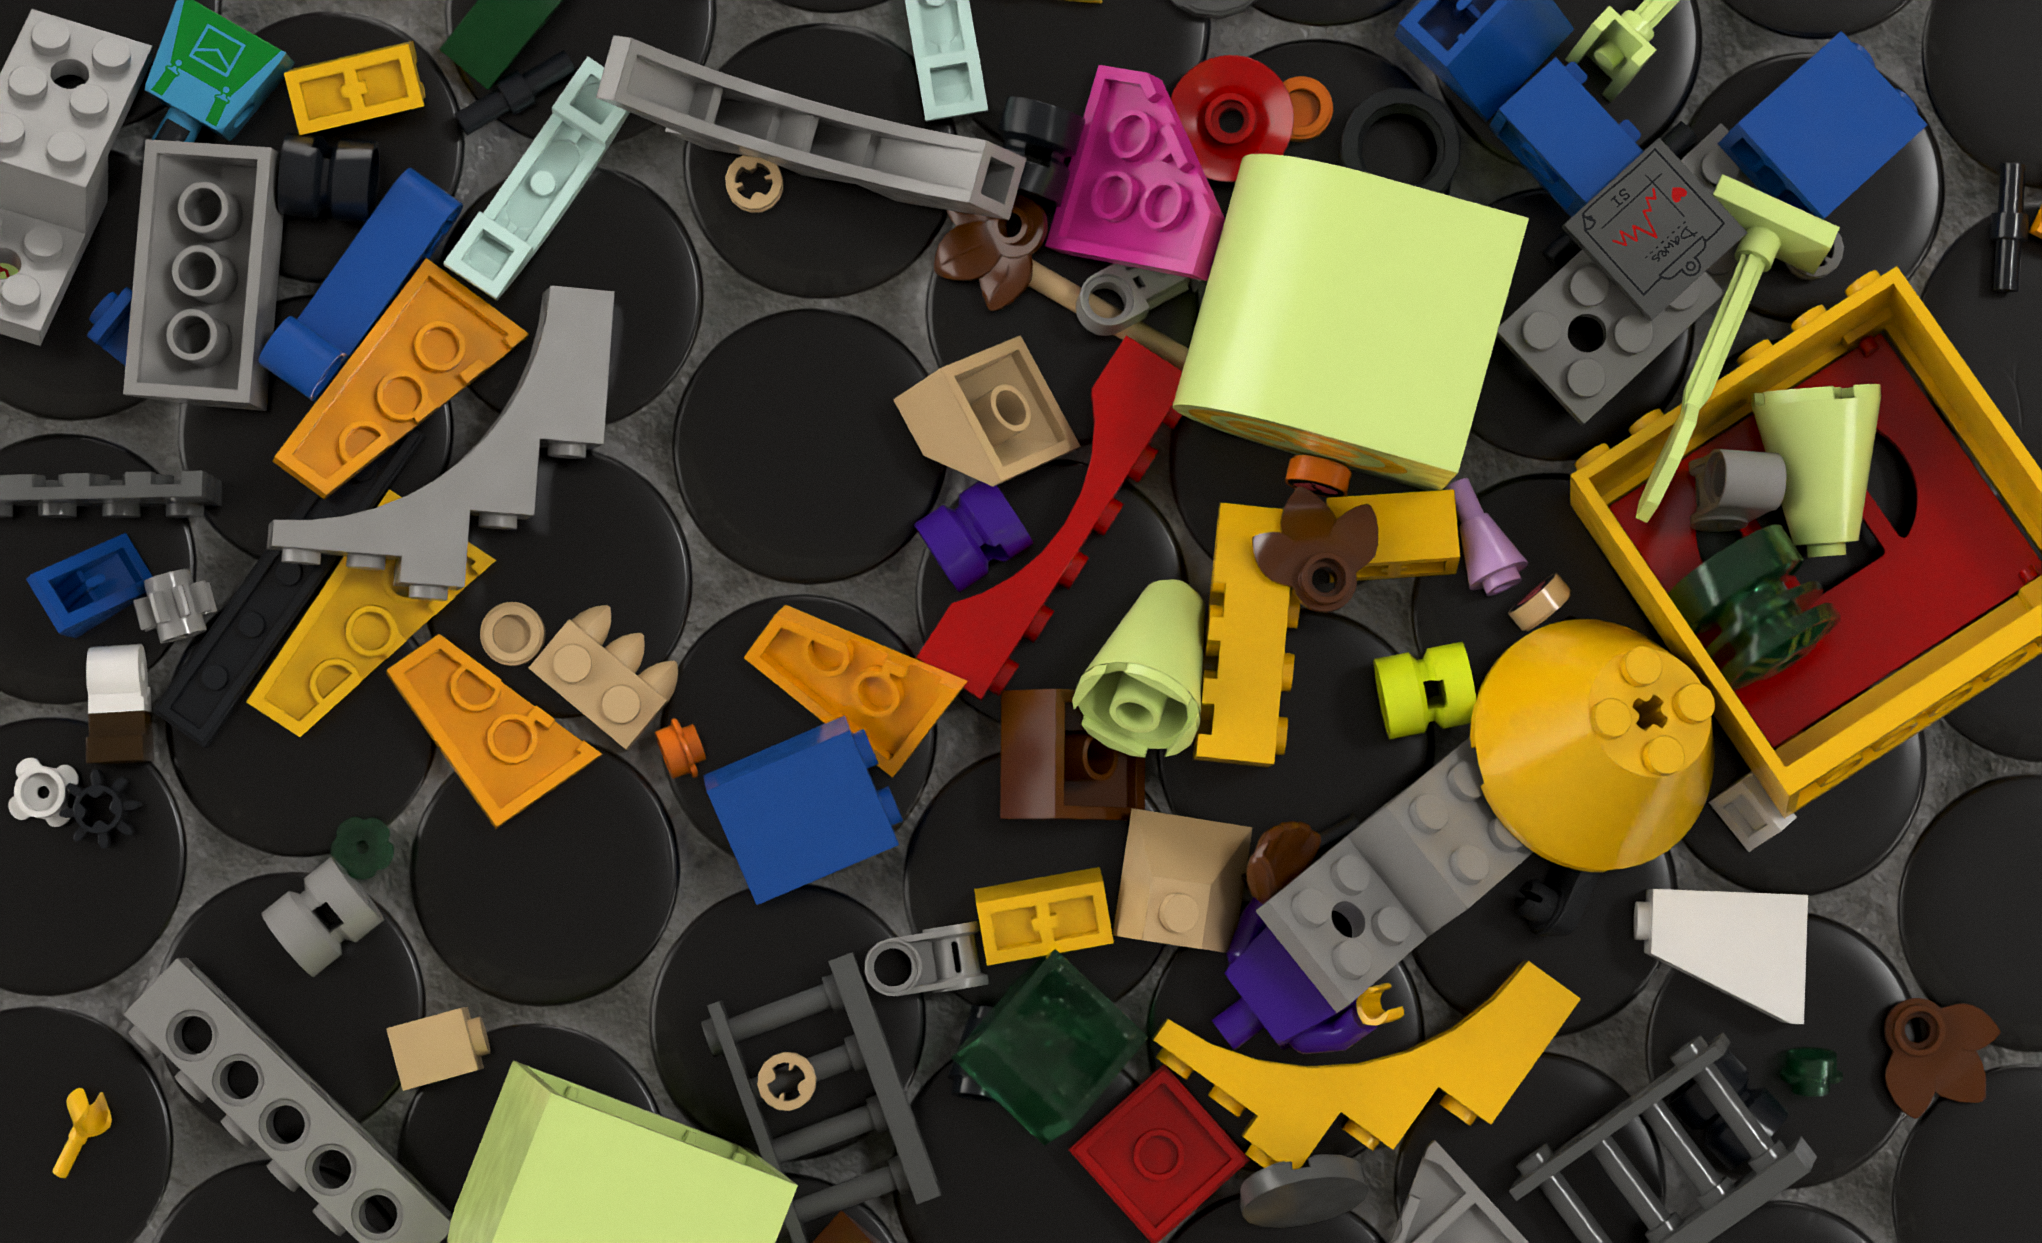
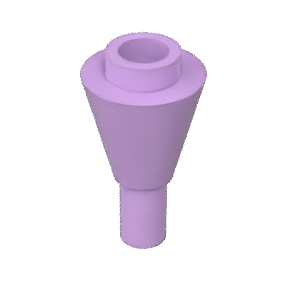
(1488, 553)

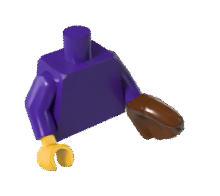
(1267, 977)

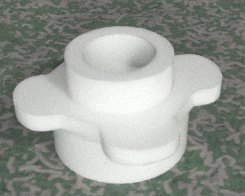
(31, 777)

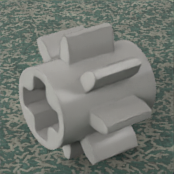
(175, 605)

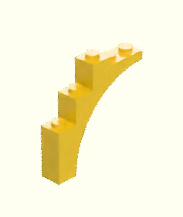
(1472, 1062)

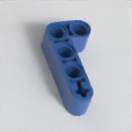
(362, 284)

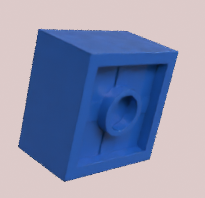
(1565, 136)

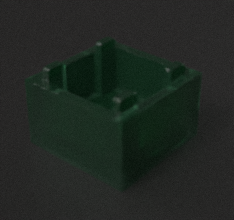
(1050, 1047)

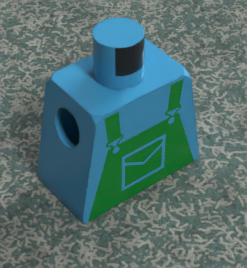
(211, 74)

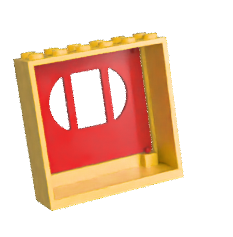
(1925, 587)

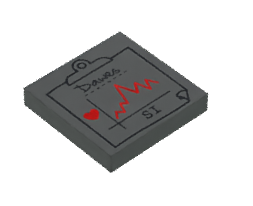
(1654, 229)

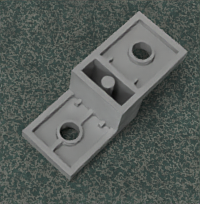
(57, 157)
(1630, 342)
(1395, 879)

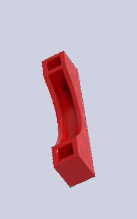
(985, 629)

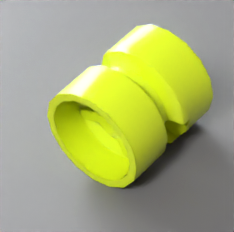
(1403, 693)

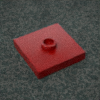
(1158, 1154)

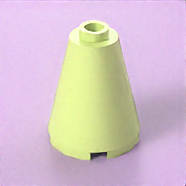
(1827, 458)
(1148, 674)

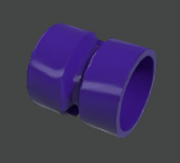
(973, 534)

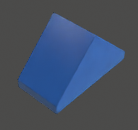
(91, 585)

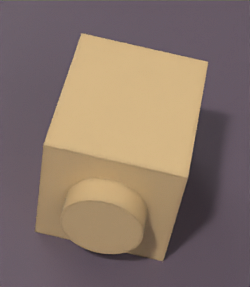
(438, 1047)

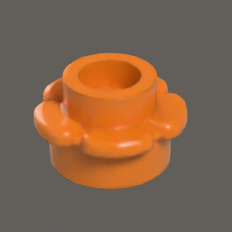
(680, 749)

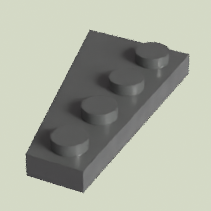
(117, 497)

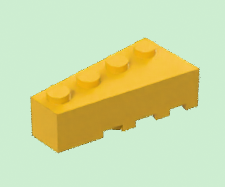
(1244, 647)

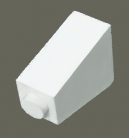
(1733, 942)

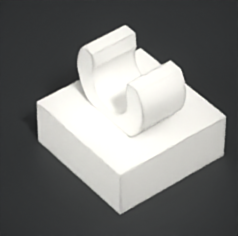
(1749, 811)

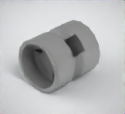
(304, 929)

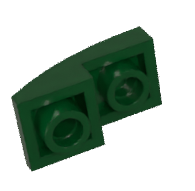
(495, 35)

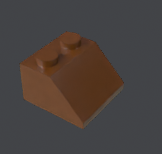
(1058, 768)

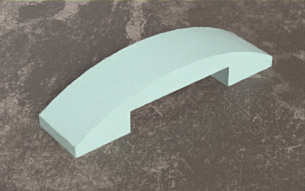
(946, 58)
(539, 186)

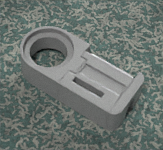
(1139, 291)

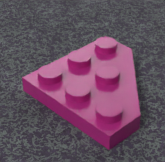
(1137, 184)

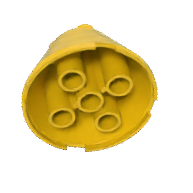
(1594, 744)

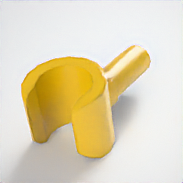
(87, 1122)

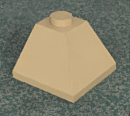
(988, 415)
(1182, 880)

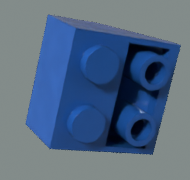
(1484, 45)

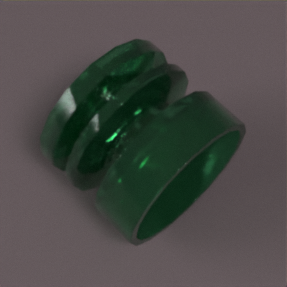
(1748, 600)

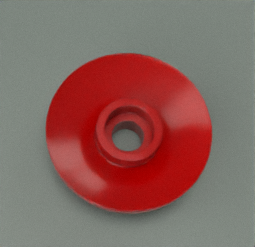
(1239, 86)

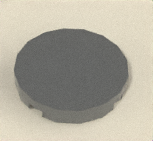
(1304, 1195)

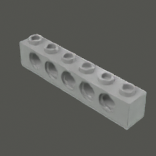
(188, 992)

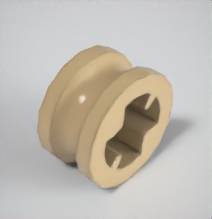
(759, 202)
(805, 1087)

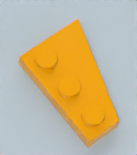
(855, 677)
(486, 731)

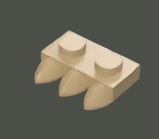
(603, 679)

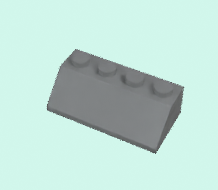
(204, 274)

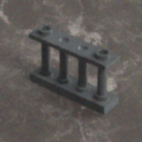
(862, 1051)
(1720, 1199)

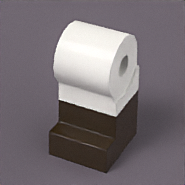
(118, 705)

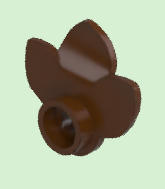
(985, 251)
(1317, 541)
(1940, 1062)

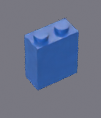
(1823, 130)
(803, 808)

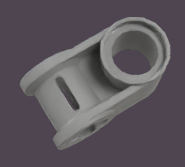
(1735, 488)
(932, 961)

